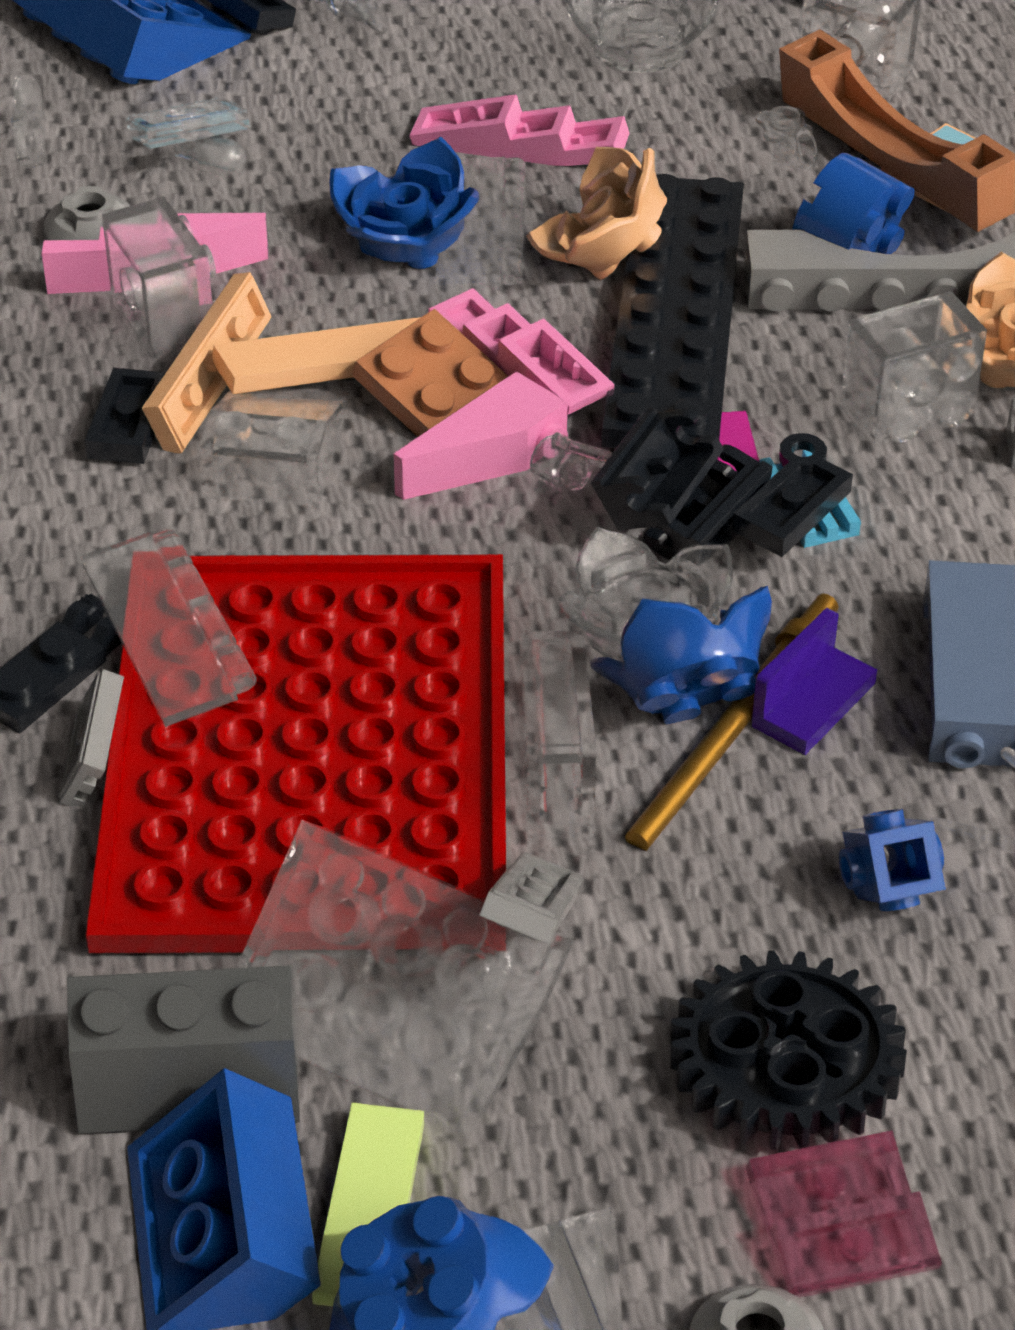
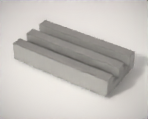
(91, 738)

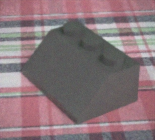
(160, 1036)

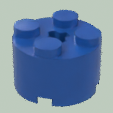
(856, 206)

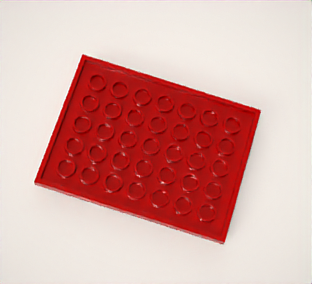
(363, 718)

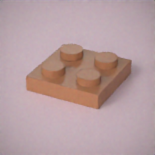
(426, 372)

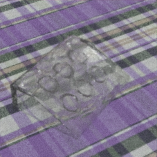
(401, 977)

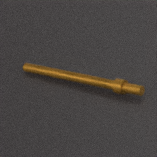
(714, 743)

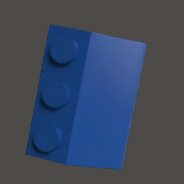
(222, 1209)

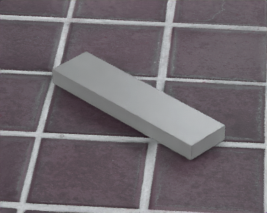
(532, 897)

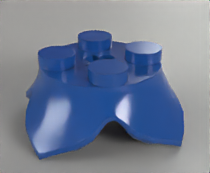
(409, 213)
(683, 661)
(467, 1262)

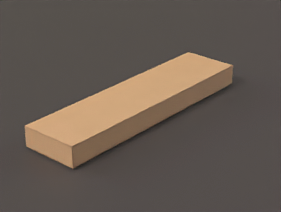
(299, 357)
(192, 380)

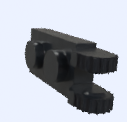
(55, 663)

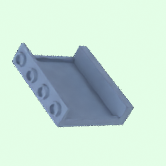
(971, 661)

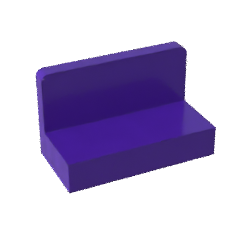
(809, 686)

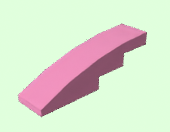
(501, 129)
(83, 264)
(528, 348)

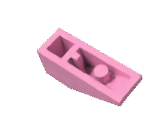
(482, 439)

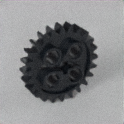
(787, 1050)

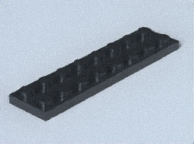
(677, 311)

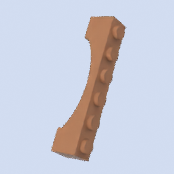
(964, 179)

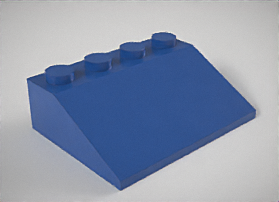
(138, 35)

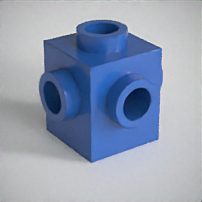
(913, 862)

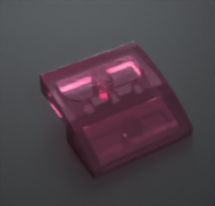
(842, 1214)

